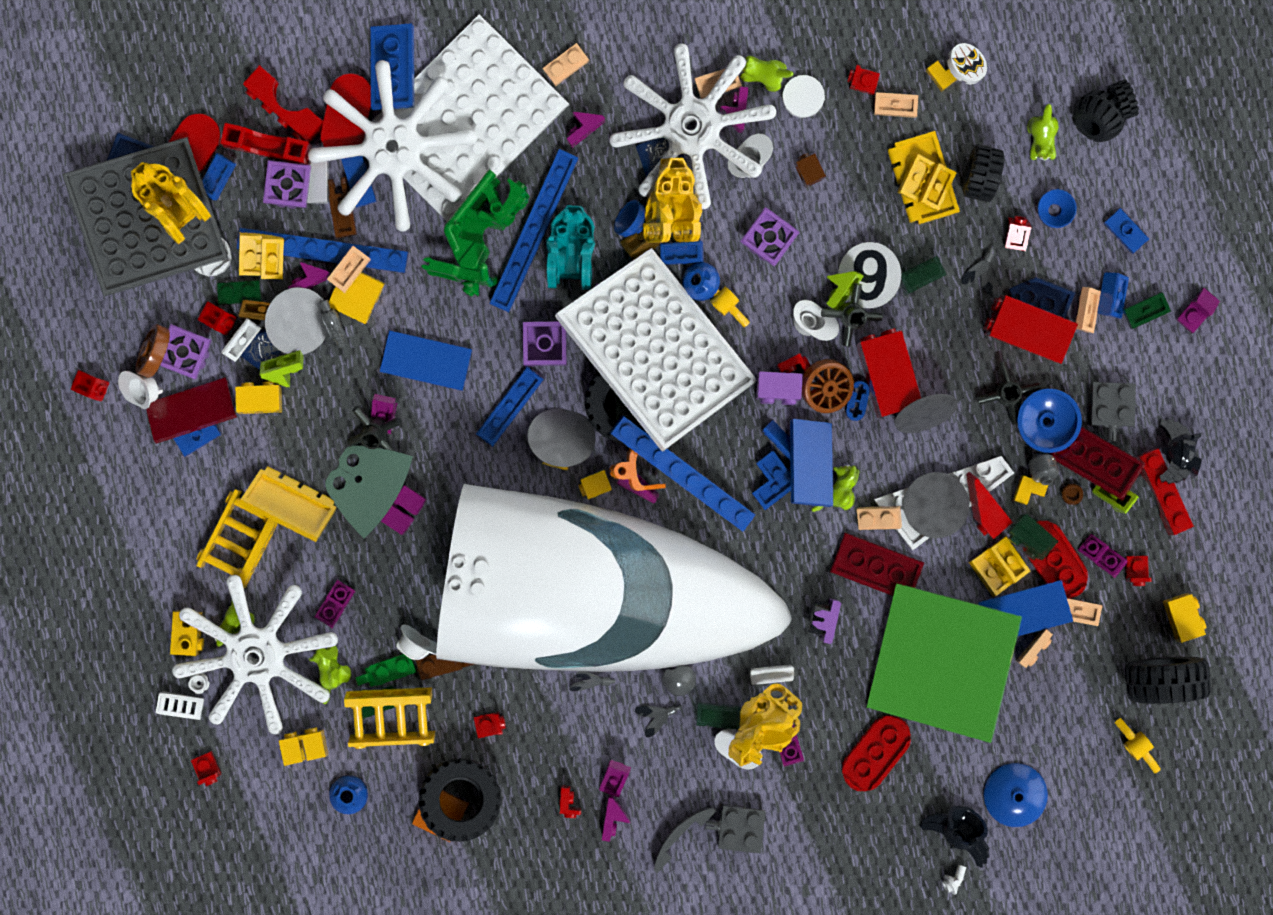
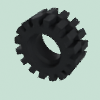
(1125, 97)

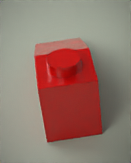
(985, 509)

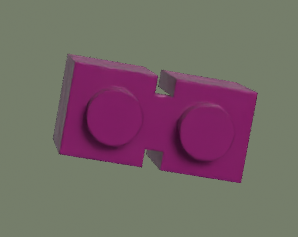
(408, 500)

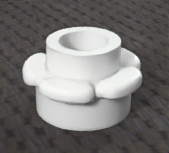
(198, 688)

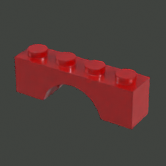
(264, 87)
(265, 145)
(1168, 498)

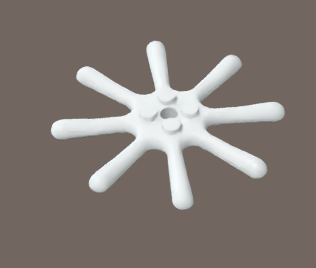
(697, 110)
(380, 134)
(256, 640)

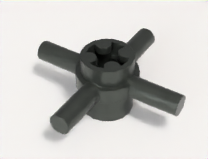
(846, 315)
(1011, 385)
(373, 431)

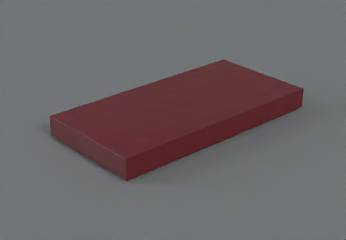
(191, 410)
(1101, 463)
(875, 565)

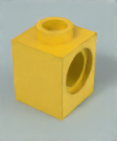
(595, 485)

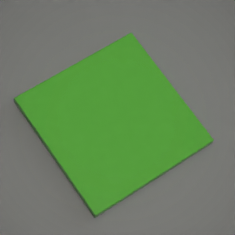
(944, 662)

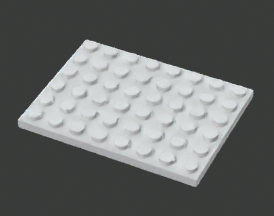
(486, 92)
(656, 349)

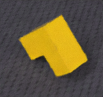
(940, 77)
(1026, 487)

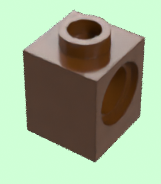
(809, 169)

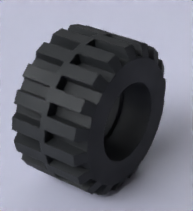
(983, 173)

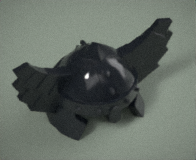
(1179, 452)
(962, 830)

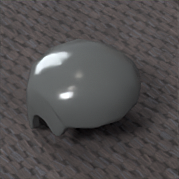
(679, 681)

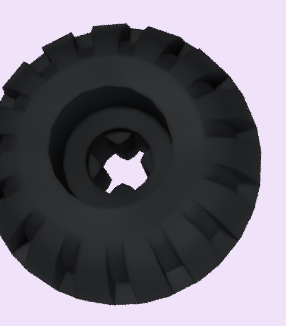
(1098, 116)

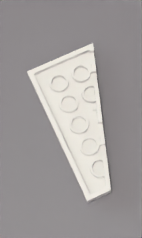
(990, 474)

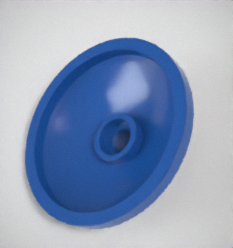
(1063, 416)
(1001, 792)

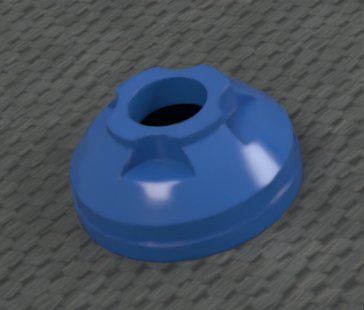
(1064, 201)
(630, 219)
(709, 281)
(356, 787)

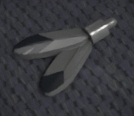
(984, 269)
(589, 680)
(659, 714)

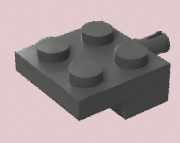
(1112, 406)
(739, 828)

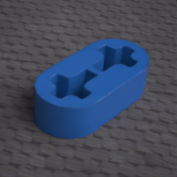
(862, 402)

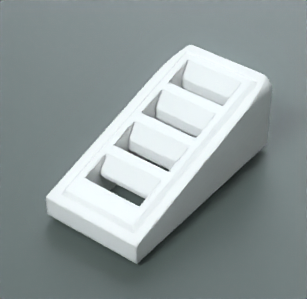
(181, 698)

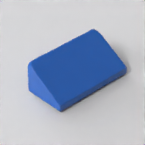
(1113, 295)
(778, 437)

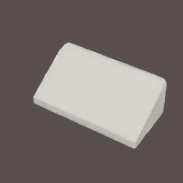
(318, 184)
(241, 340)
(772, 674)

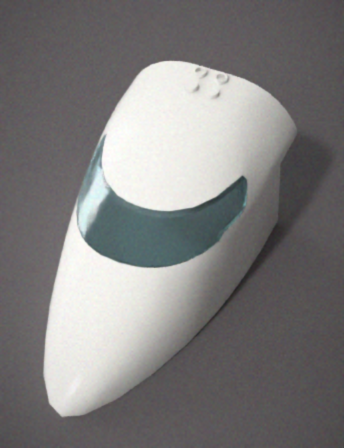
(591, 590)

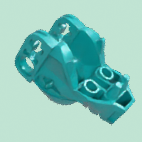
(570, 247)

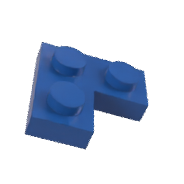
(778, 484)

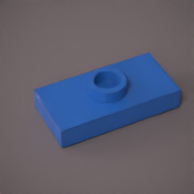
(217, 175)
(1126, 231)
(681, 252)
(193, 441)

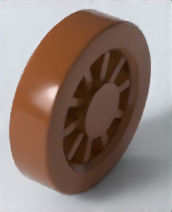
(152, 351)
(827, 386)

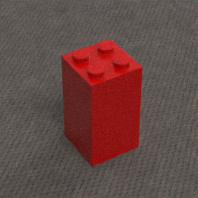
(1030, 328)
(888, 372)

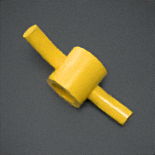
(725, 302)
(1138, 745)

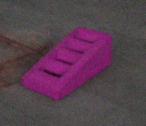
(650, 495)

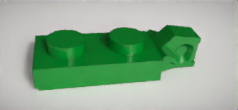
(387, 671)

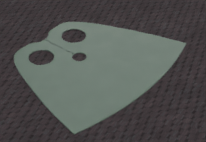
(382, 479)

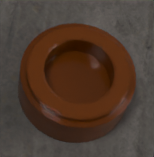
(1072, 494)

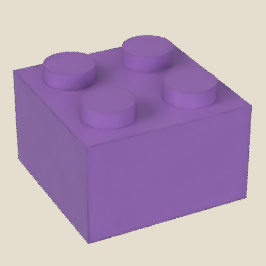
(544, 344)
(778, 386)

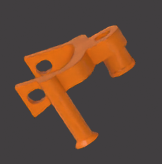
(629, 472)

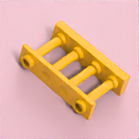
(251, 556)
(398, 699)

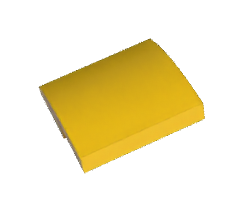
(926, 182)
(261, 255)
(359, 298)
(999, 566)

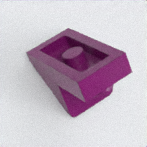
(740, 101)
(588, 123)
(314, 277)
(1198, 310)
(384, 407)
(614, 778)
(613, 813)

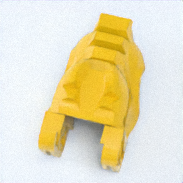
(166, 198)
(672, 205)
(765, 725)

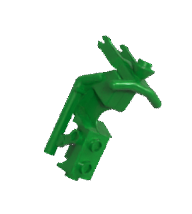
(466, 231)

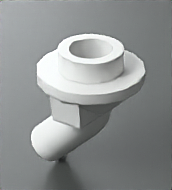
(951, 883)

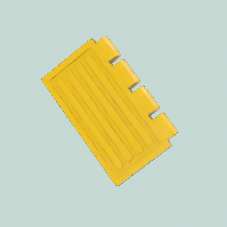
(903, 153)
(288, 504)

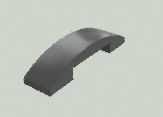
(699, 816)

